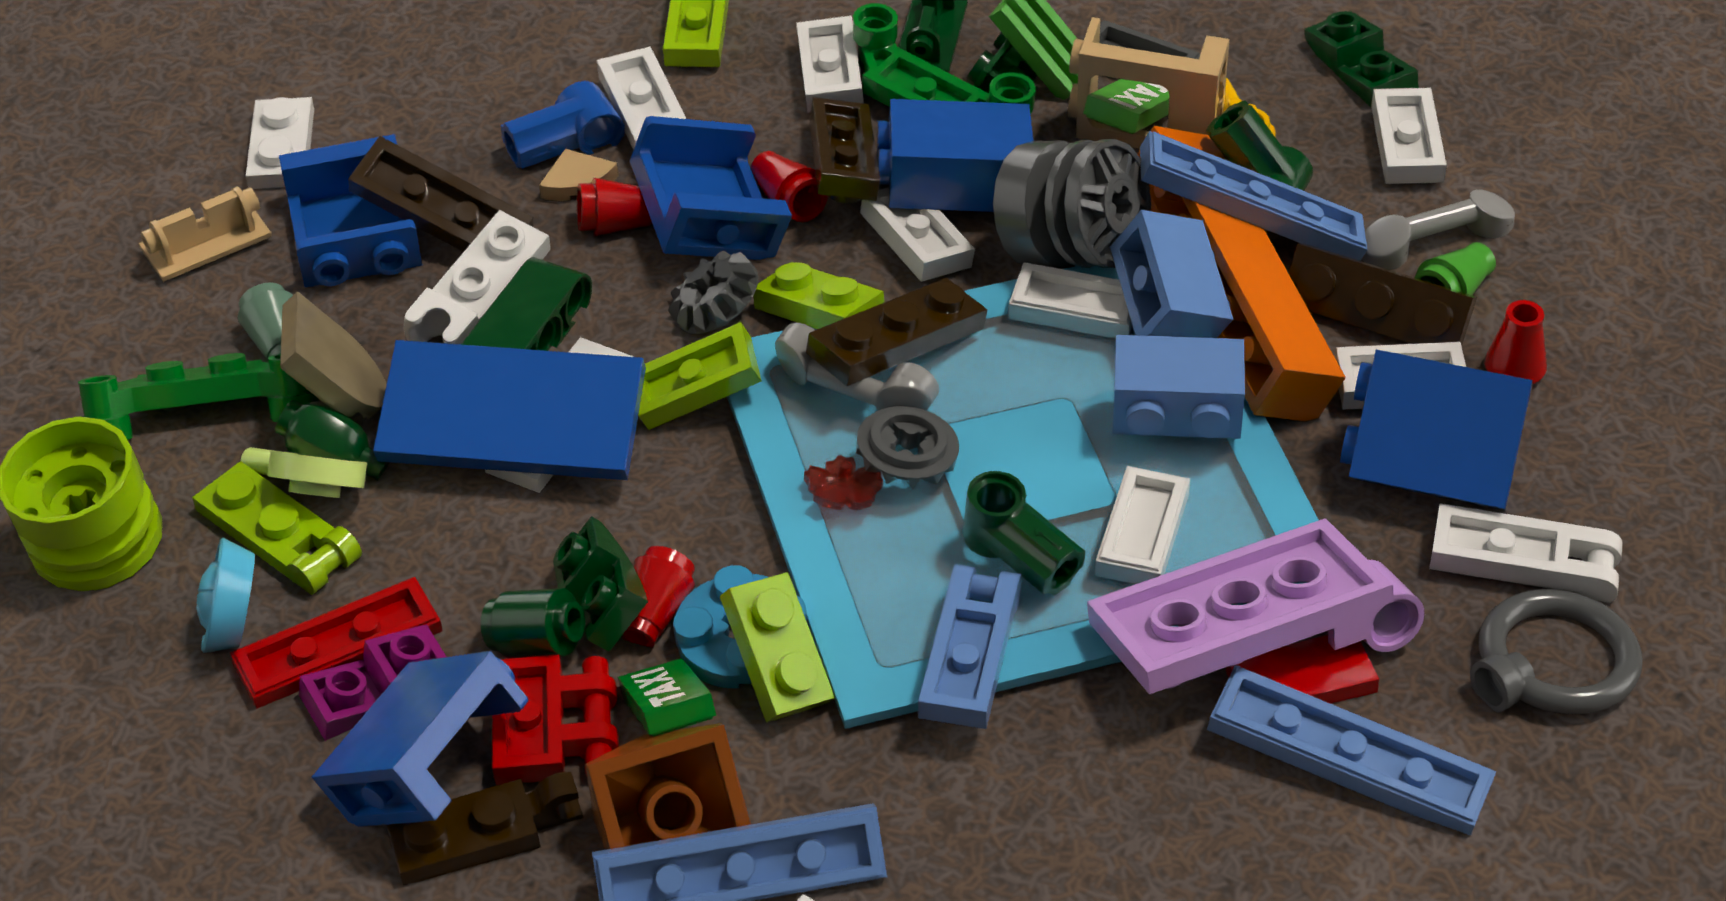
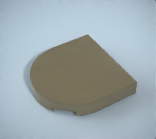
(329, 360)

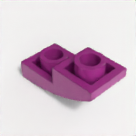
(346, 692)

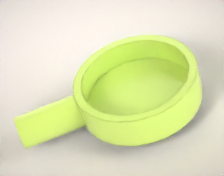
(307, 473)

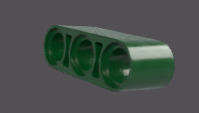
(533, 308)

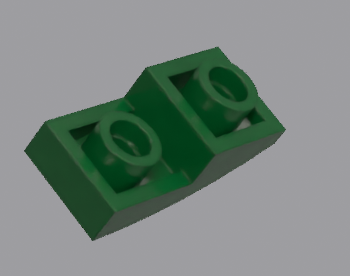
(1357, 55)
(601, 581)

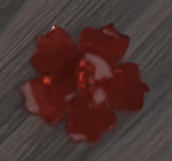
(842, 485)

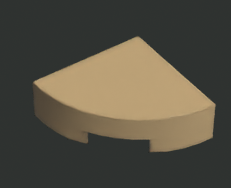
(574, 169)

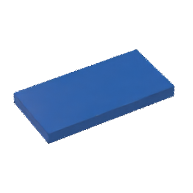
(510, 409)

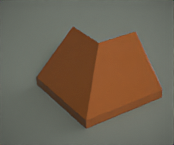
(666, 787)

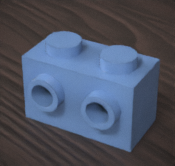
(1170, 277)
(1178, 386)

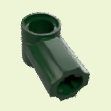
(1251, 144)
(1008, 528)

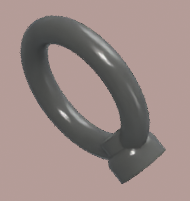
(1508, 678)

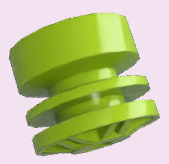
(80, 503)

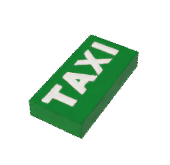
(667, 697)

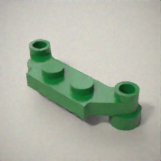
(901, 75)
(173, 386)

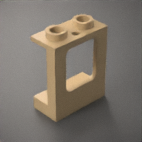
(1193, 84)

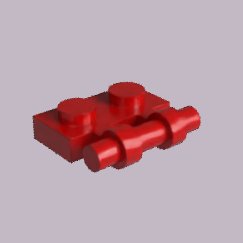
(536, 740)

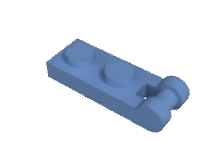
(969, 647)

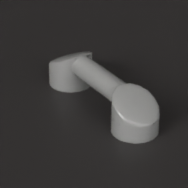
(1390, 235)
(906, 386)

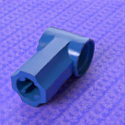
(577, 120)

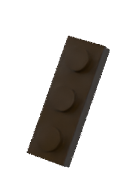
(844, 150)
(426, 194)
(1379, 298)
(896, 331)

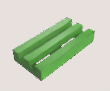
(1040, 39)

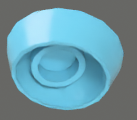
(225, 596)

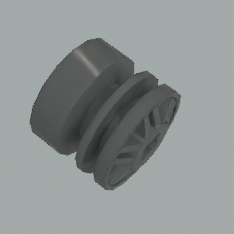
(1068, 201)

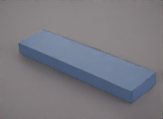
(1251, 196)
(1351, 750)
(748, 860)

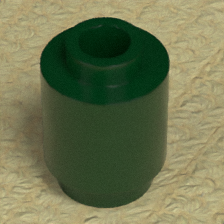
(533, 623)

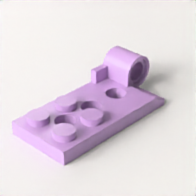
(1343, 596)

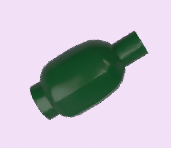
(324, 433)

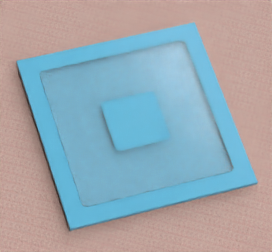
(1020, 405)

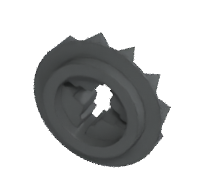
(714, 293)
(911, 429)

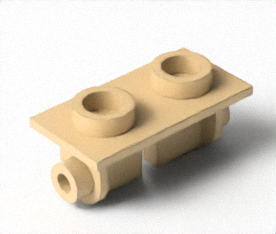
(184, 243)

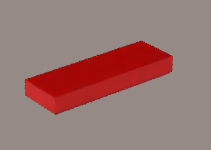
(275, 663)

